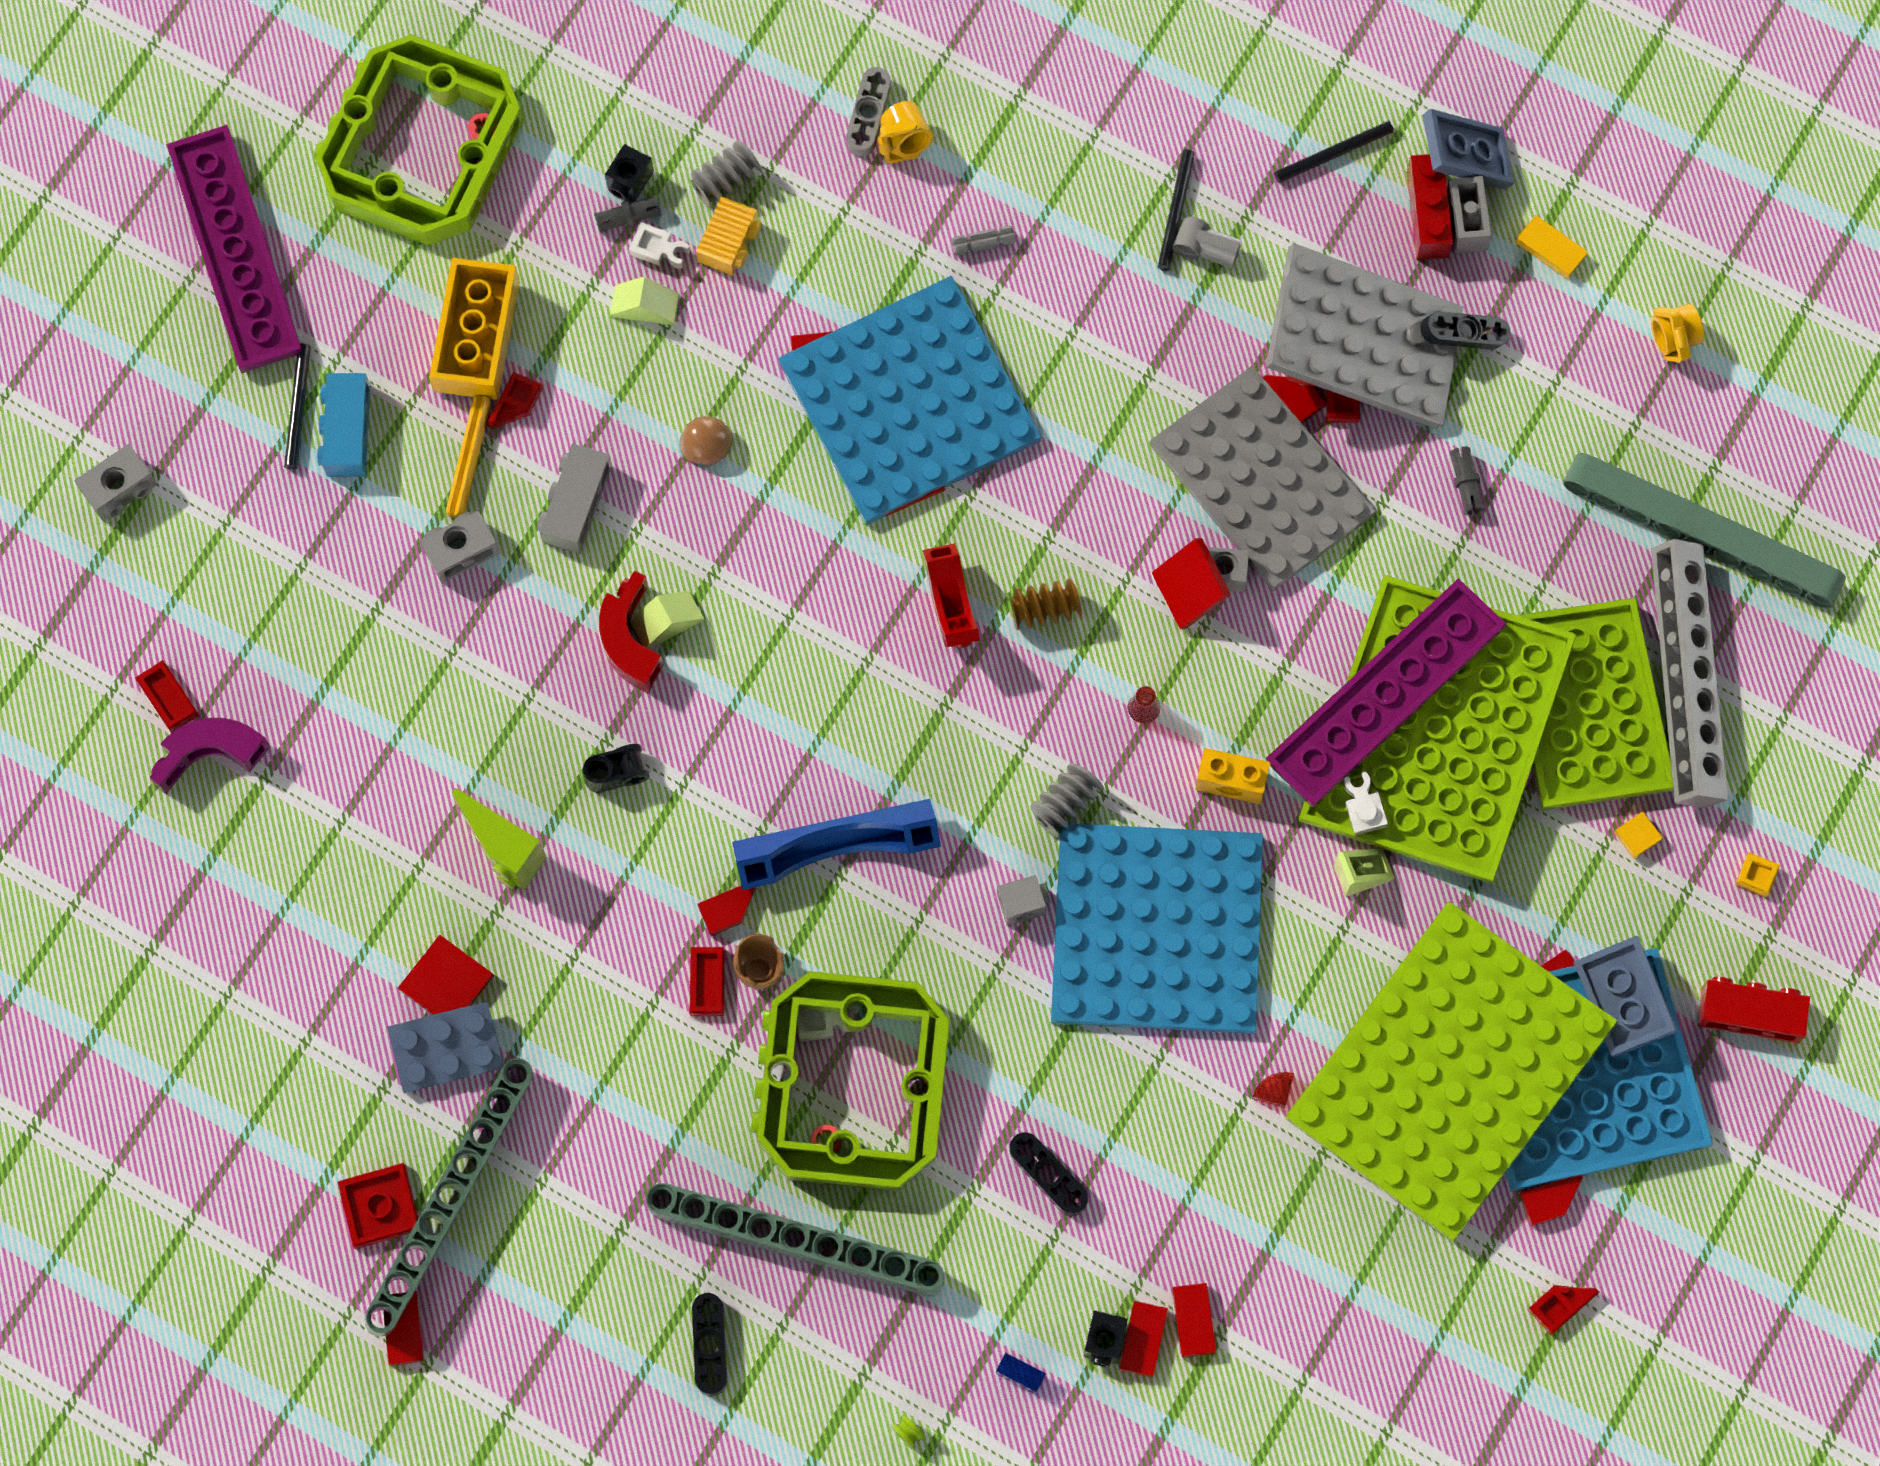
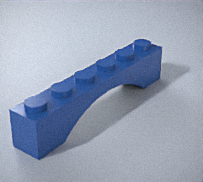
(893, 829)

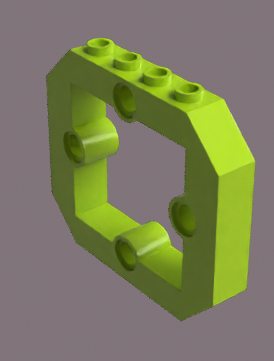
(403, 212)
(880, 1000)

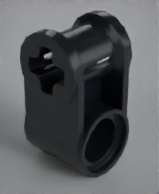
(617, 767)

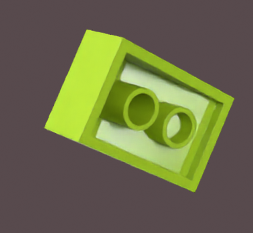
(509, 848)

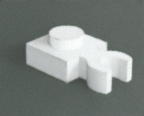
(654, 245)
(1365, 809)
(819, 1025)

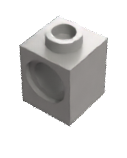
(1237, 561)
(1022, 900)

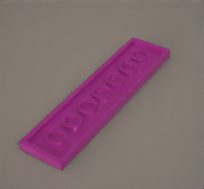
(234, 249)
(1385, 693)

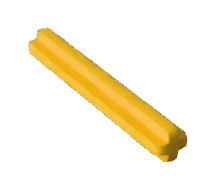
(468, 456)

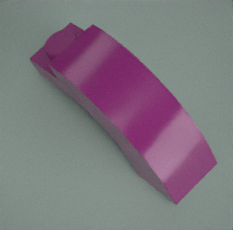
(203, 739)

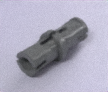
(627, 213)
(1467, 480)

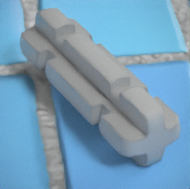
(983, 240)

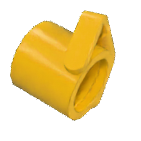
(905, 130)
(1677, 331)

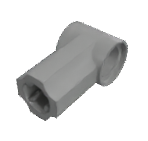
(1199, 240)

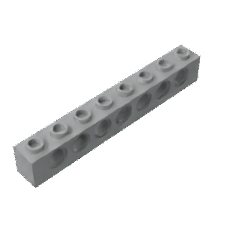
(1689, 674)

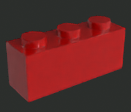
(1429, 209)
(1753, 1010)

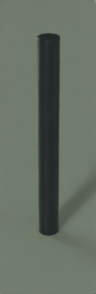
(1333, 152)
(1176, 209)
(297, 407)

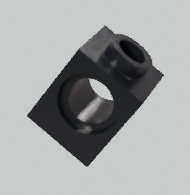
(629, 161)
(1107, 1323)

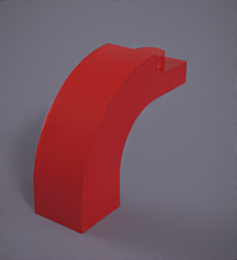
(950, 596)
(628, 658)

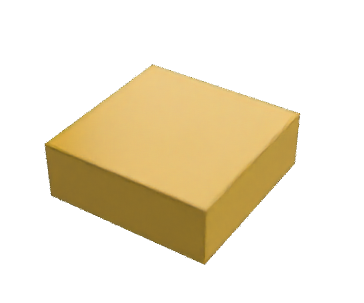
(1638, 835)
(1757, 874)

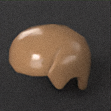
(705, 440)
(758, 961)

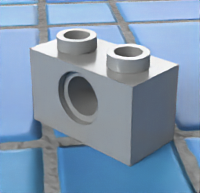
(1468, 215)
(121, 465)
(451, 562)

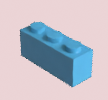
(344, 425)

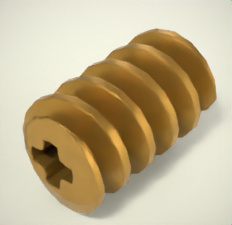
(1045, 603)

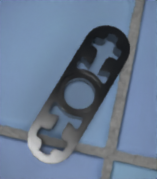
(1453, 336)
(1024, 1161)
(699, 1319)

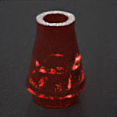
(1144, 711)

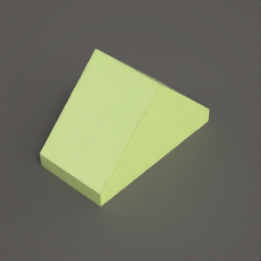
(644, 301)
(666, 617)
(1362, 870)

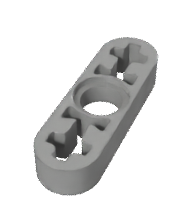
(863, 99)

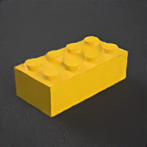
(474, 328)

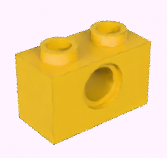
(1232, 776)

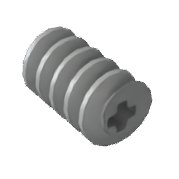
(723, 172)
(1065, 797)

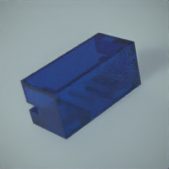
(1020, 1372)

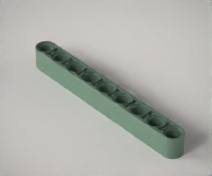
(1690, 522)
(443, 1212)
(782, 1227)

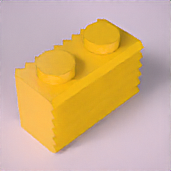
(727, 236)

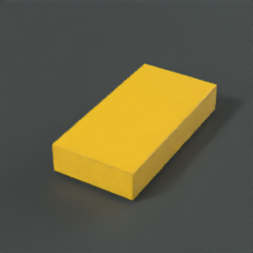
(1551, 247)

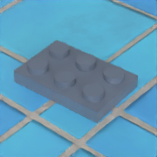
(1468, 148)
(1626, 989)
(445, 1047)

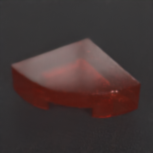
(1274, 1089)

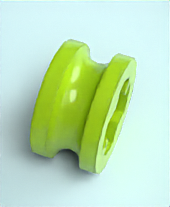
(907, 1431)

